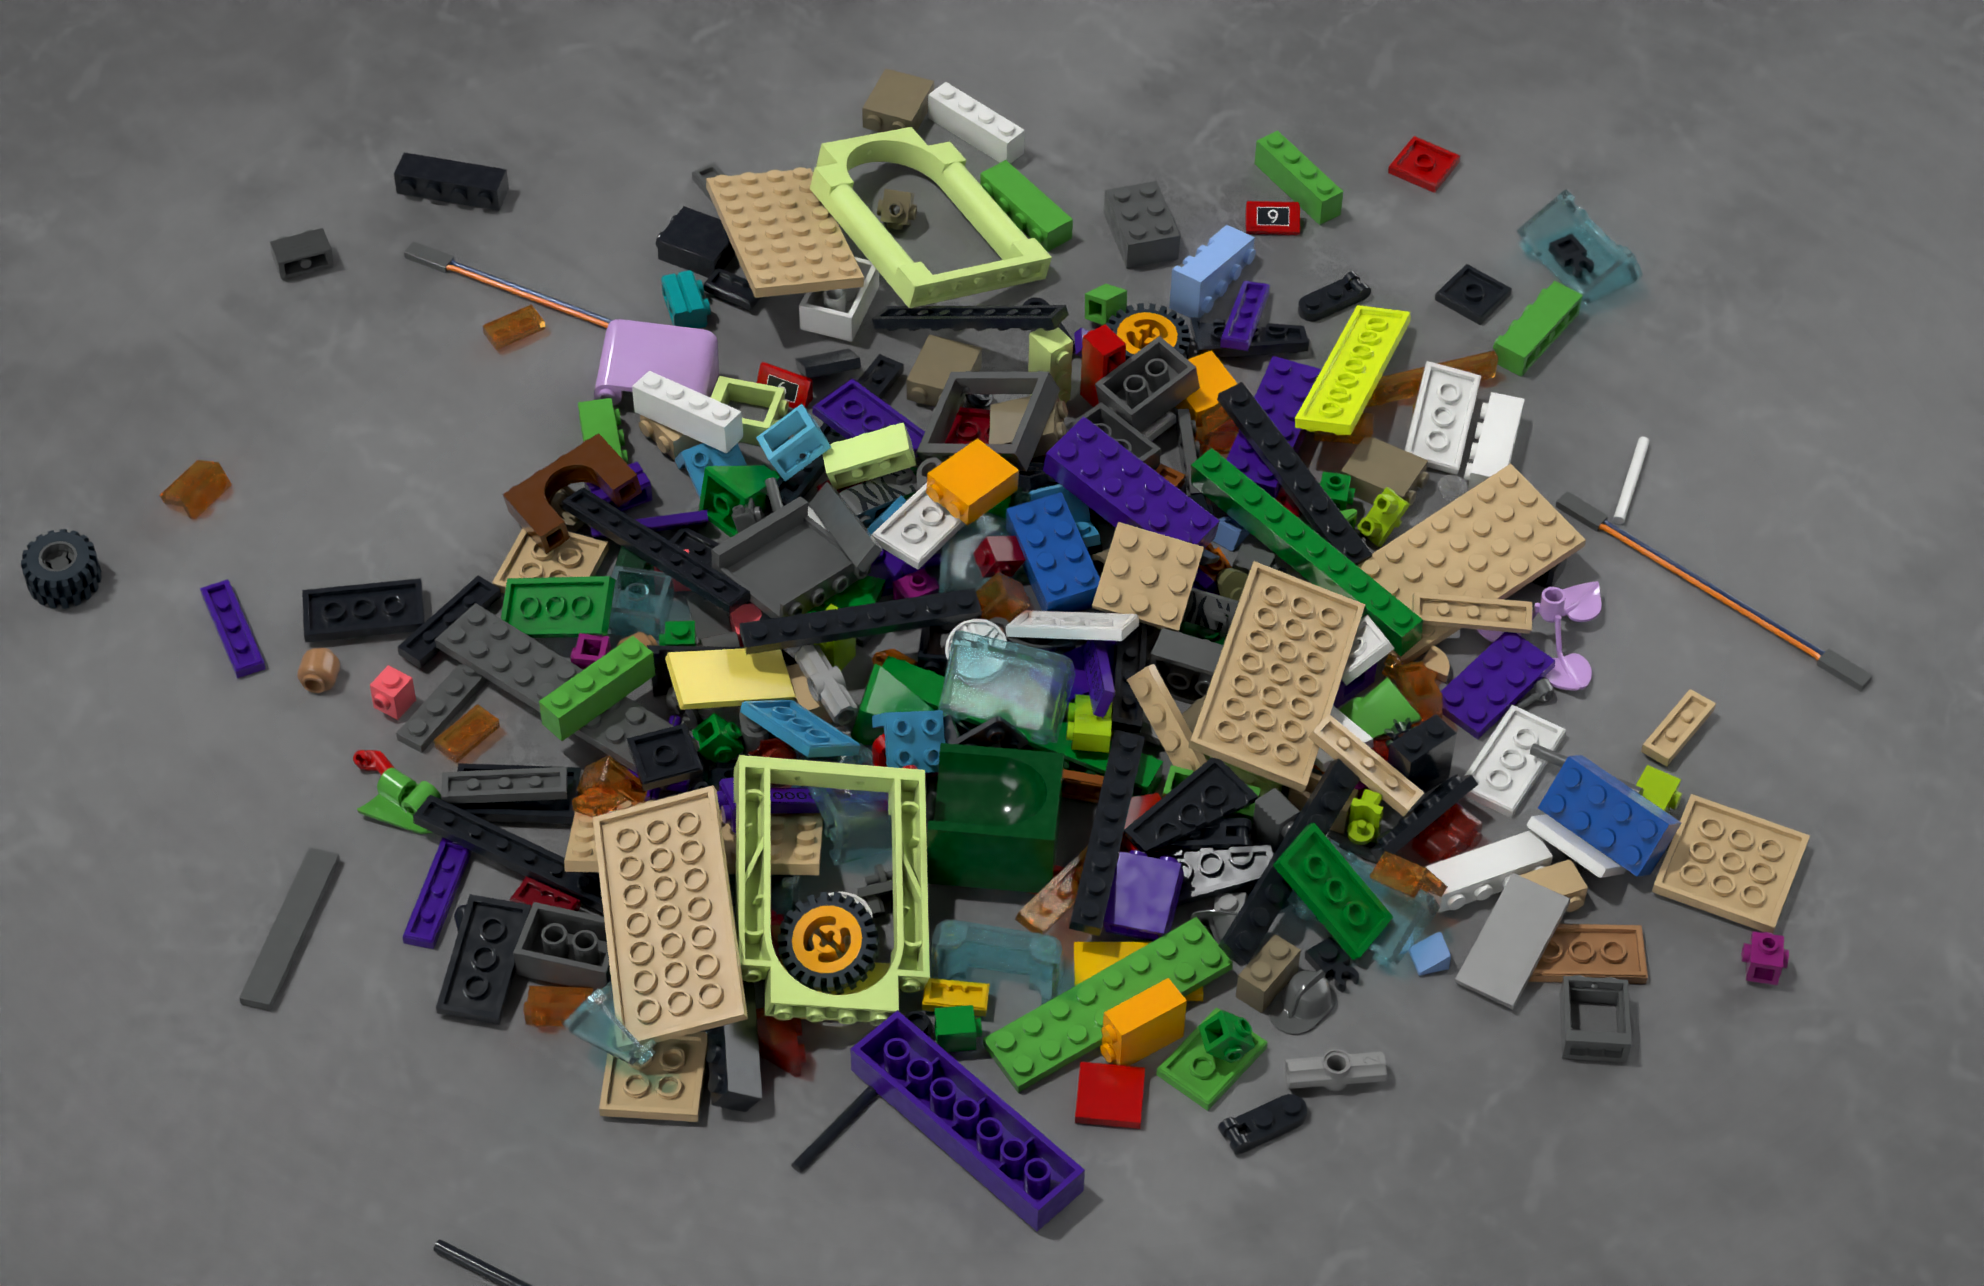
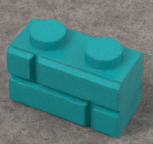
(684, 300)

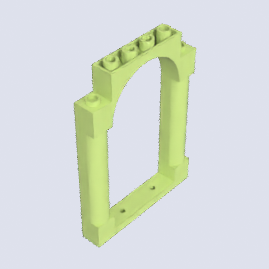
(1022, 258)
(910, 956)

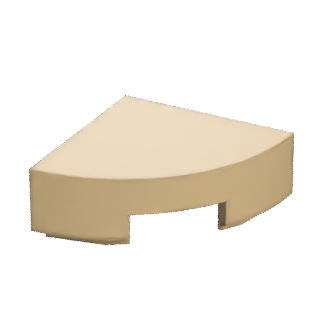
(1437, 661)

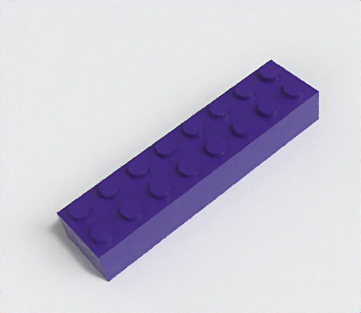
(967, 1120)

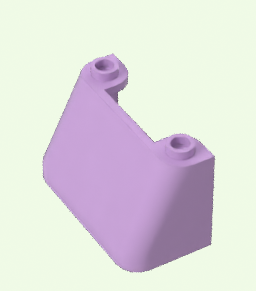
(671, 351)

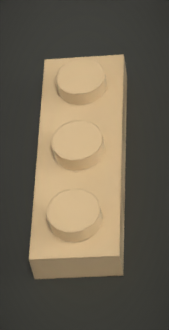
(1678, 727)

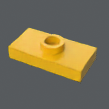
(952, 993)

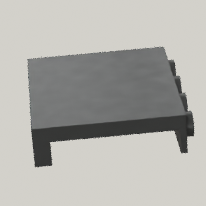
(787, 562)

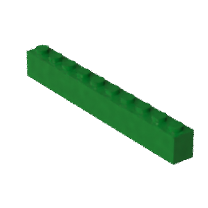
(1303, 547)
(929, 685)

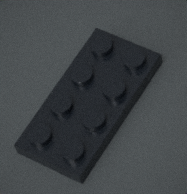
(362, 610)
(534, 811)
(483, 960)

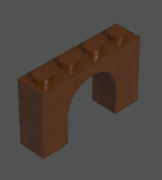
(591, 463)

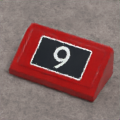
(1272, 217)
(797, 387)

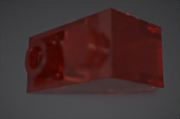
(779, 1042)

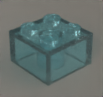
(640, 602)

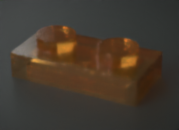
(513, 327)
(466, 733)

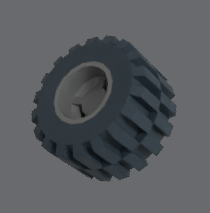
(61, 568)

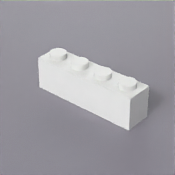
(975, 123)
(687, 411)
(1495, 437)
(1488, 869)

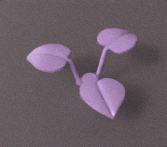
(1580, 604)

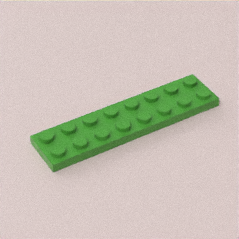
(1073, 1020)

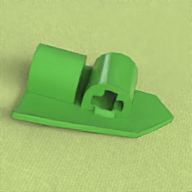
(1379, 708)
(399, 800)

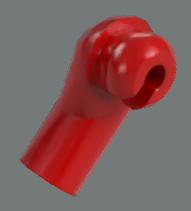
(372, 760)

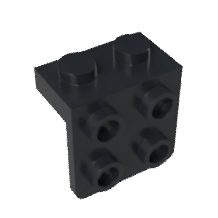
(992, 733)

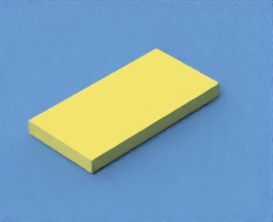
(728, 677)

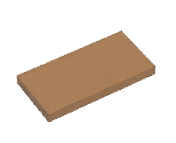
(1594, 953)

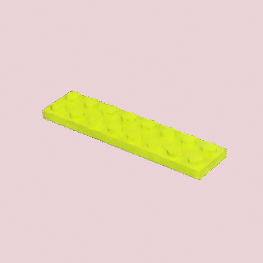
(1352, 370)

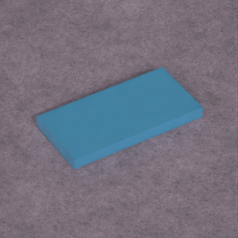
(800, 728)

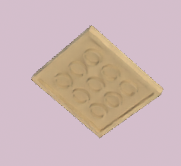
(1731, 864)

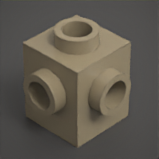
(887, 207)

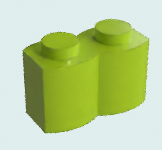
(1087, 730)

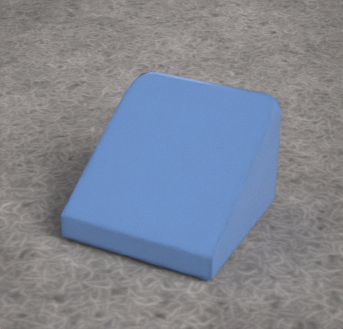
(1230, 533)
(1430, 955)

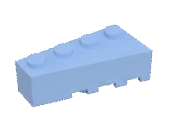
(1210, 271)

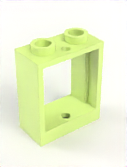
(755, 394)

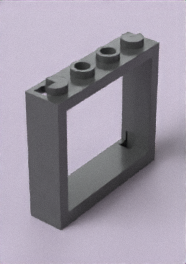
(1020, 452)

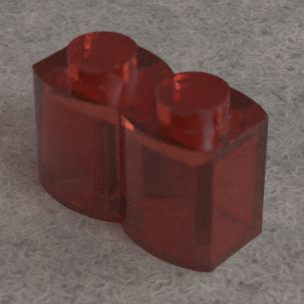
(1448, 835)

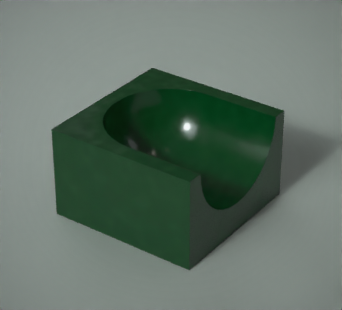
(995, 818)

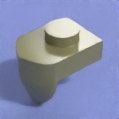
(1231, 583)

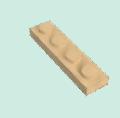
(1473, 612)
(1165, 718)
(1366, 764)

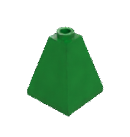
(733, 486)
(881, 696)

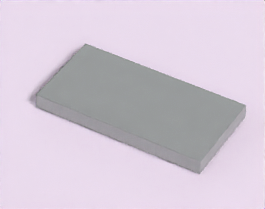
(1512, 941)

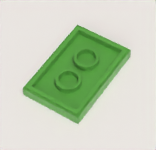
(1201, 1074)

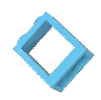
(785, 452)

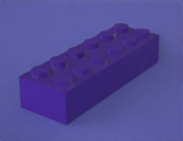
(1281, 397)
(1125, 487)

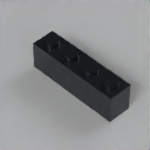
(451, 181)
(735, 1060)

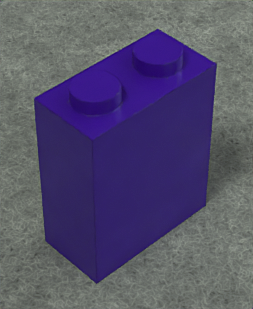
(1143, 896)

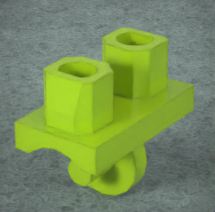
(1383, 516)
(1365, 818)

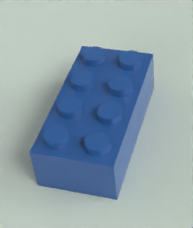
(1054, 554)
(1609, 815)

